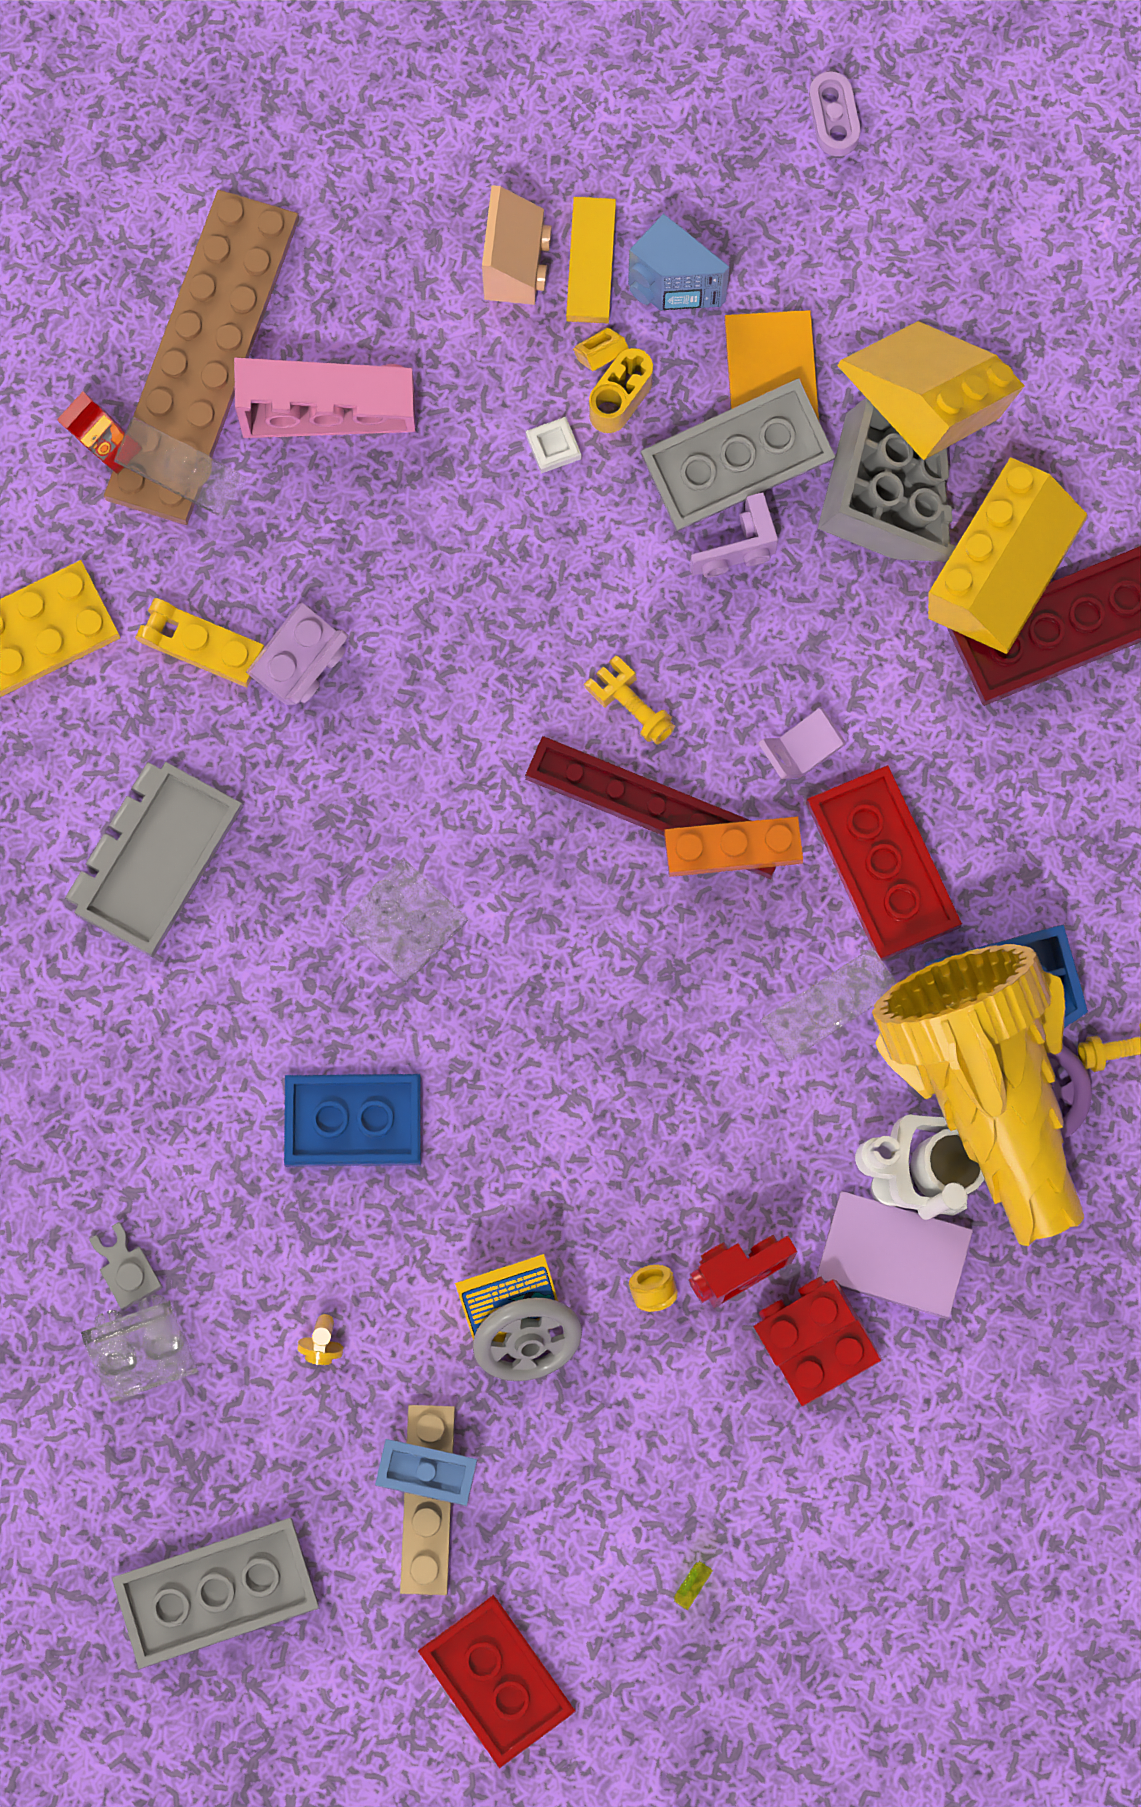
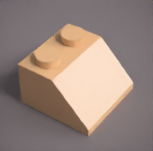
(514, 248)

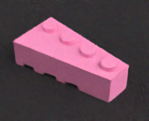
(322, 398)

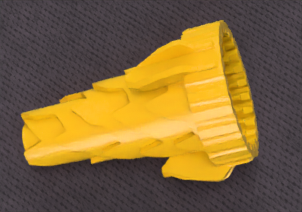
(980, 1043)

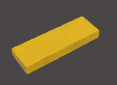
(591, 260)

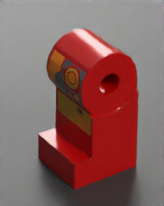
(94, 429)

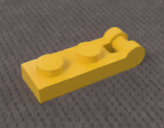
(200, 642)

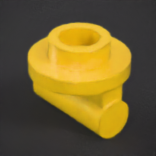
(319, 1348)

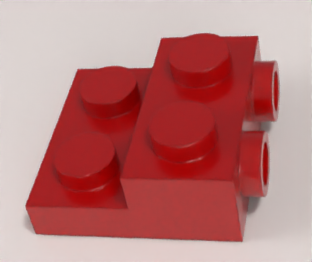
(729, 1272)
(816, 1340)

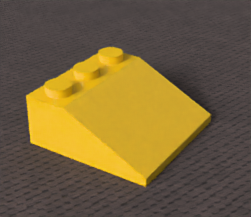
(932, 385)

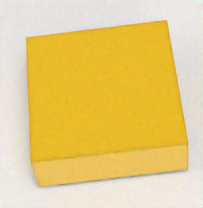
(600, 349)

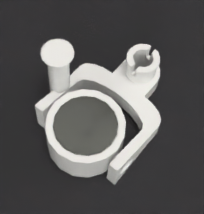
(937, 1166)

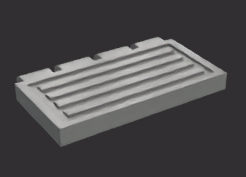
(157, 857)

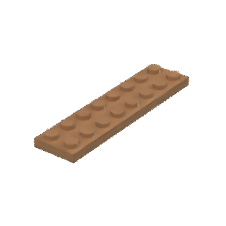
(208, 328)

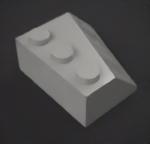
(886, 492)

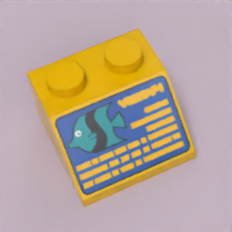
(502, 1286)

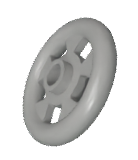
(527, 1339)

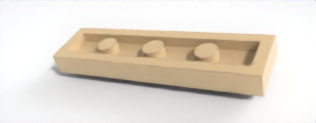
(427, 1519)

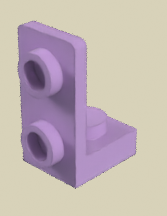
(755, 523)

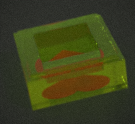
(692, 1585)

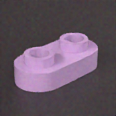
(835, 116)

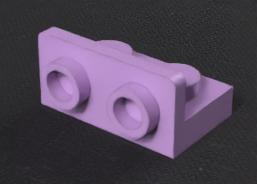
(298, 656)

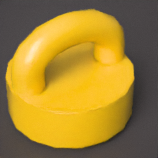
(653, 1288)

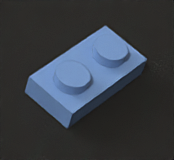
(426, 1472)

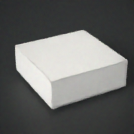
(553, 445)

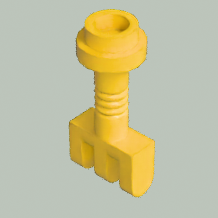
(656, 726)
(1095, 1053)

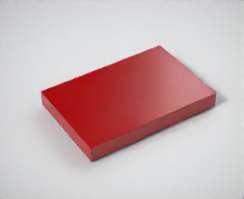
(496, 1681)

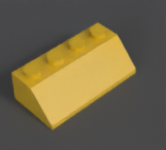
(1006, 557)

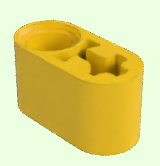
(611, 389)

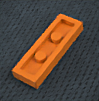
(733, 846)

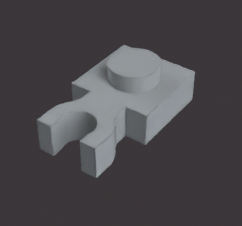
(128, 1273)

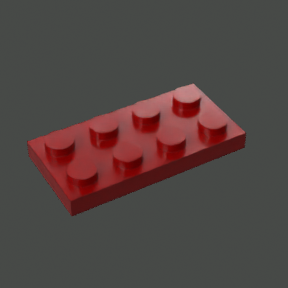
(883, 863)

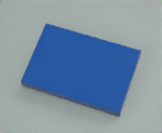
(352, 1120)

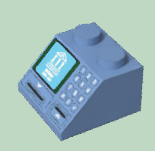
(675, 270)

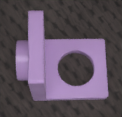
(803, 745)

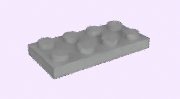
(737, 455)
(215, 1593)

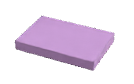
(894, 1255)

